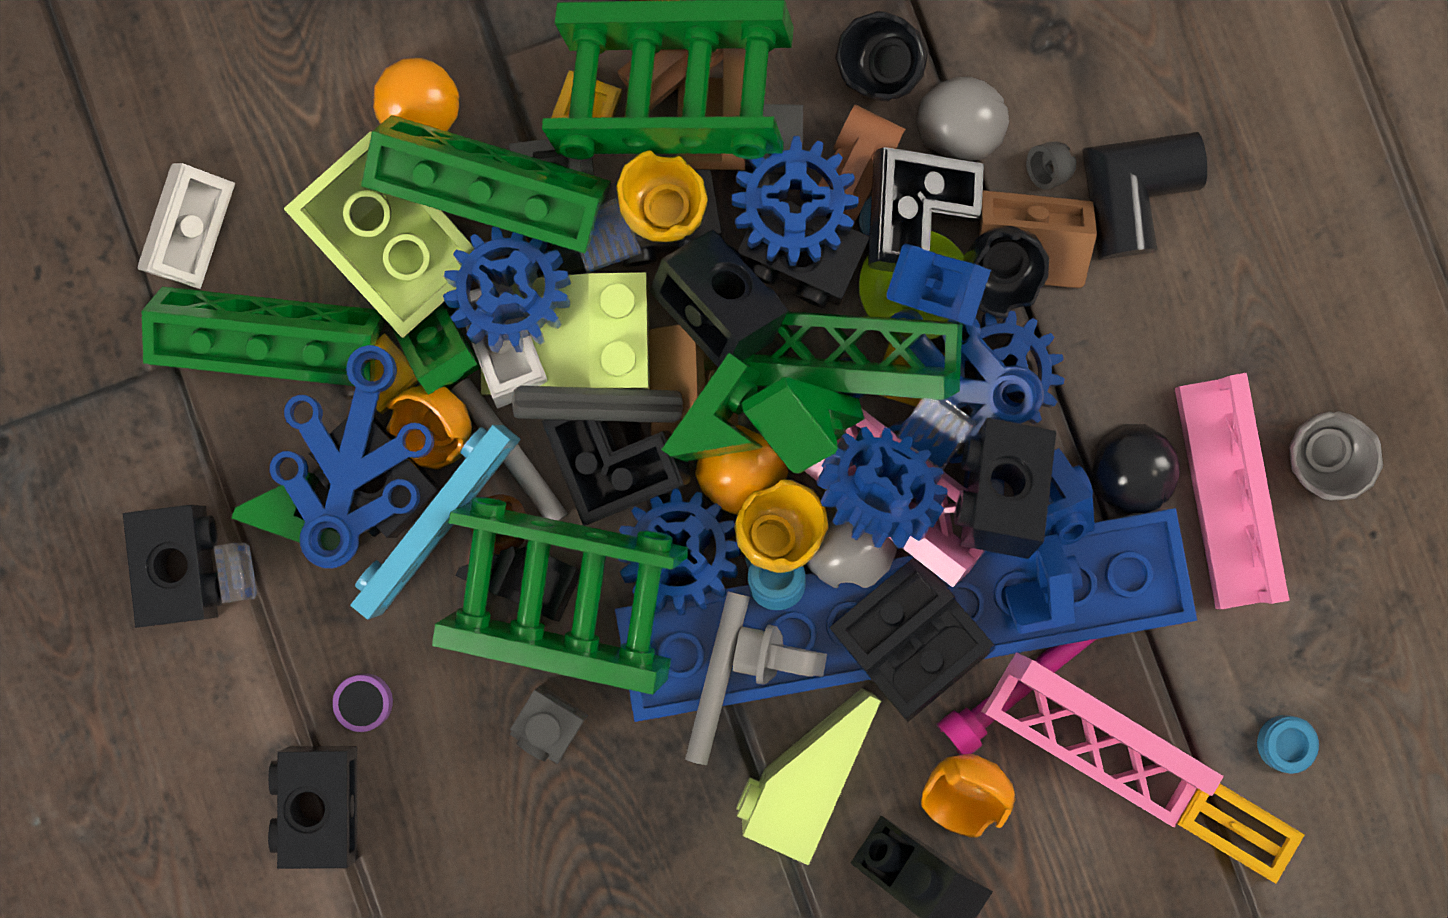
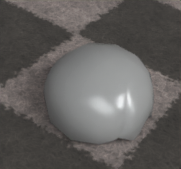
(963, 119)
(1336, 456)
(850, 560)

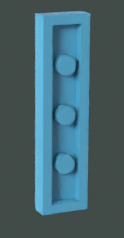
(384, 581)

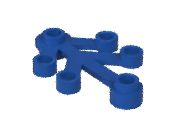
(988, 391)
(348, 467)

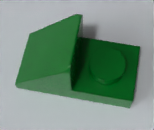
(438, 351)
(802, 420)
(706, 426)
(279, 515)

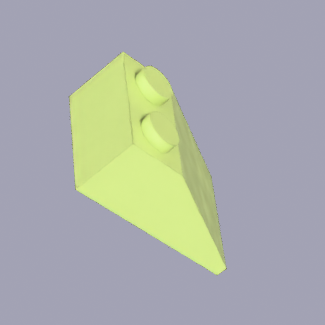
(380, 241)
(600, 335)
(803, 784)

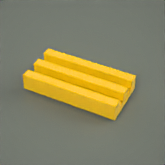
(1281, 854)

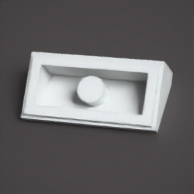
(186, 225)
(507, 368)

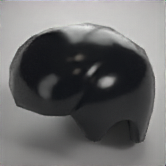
(881, 56)
(1016, 265)
(1136, 468)

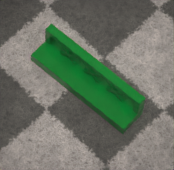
(484, 183)
(256, 335)
(861, 374)

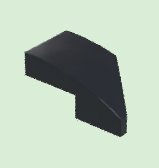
(508, 575)

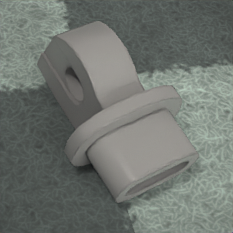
(763, 654)

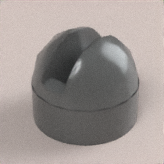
(1045, 154)

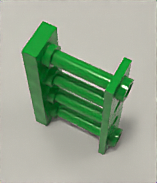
(670, 25)
(524, 638)

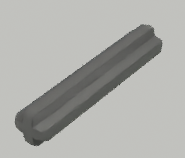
(597, 404)

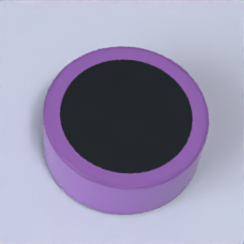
(362, 702)

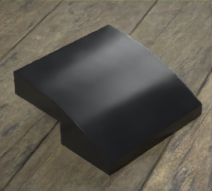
(912, 638)

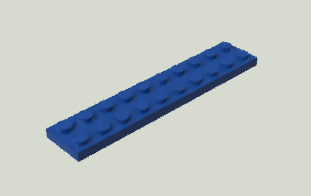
(1130, 583)

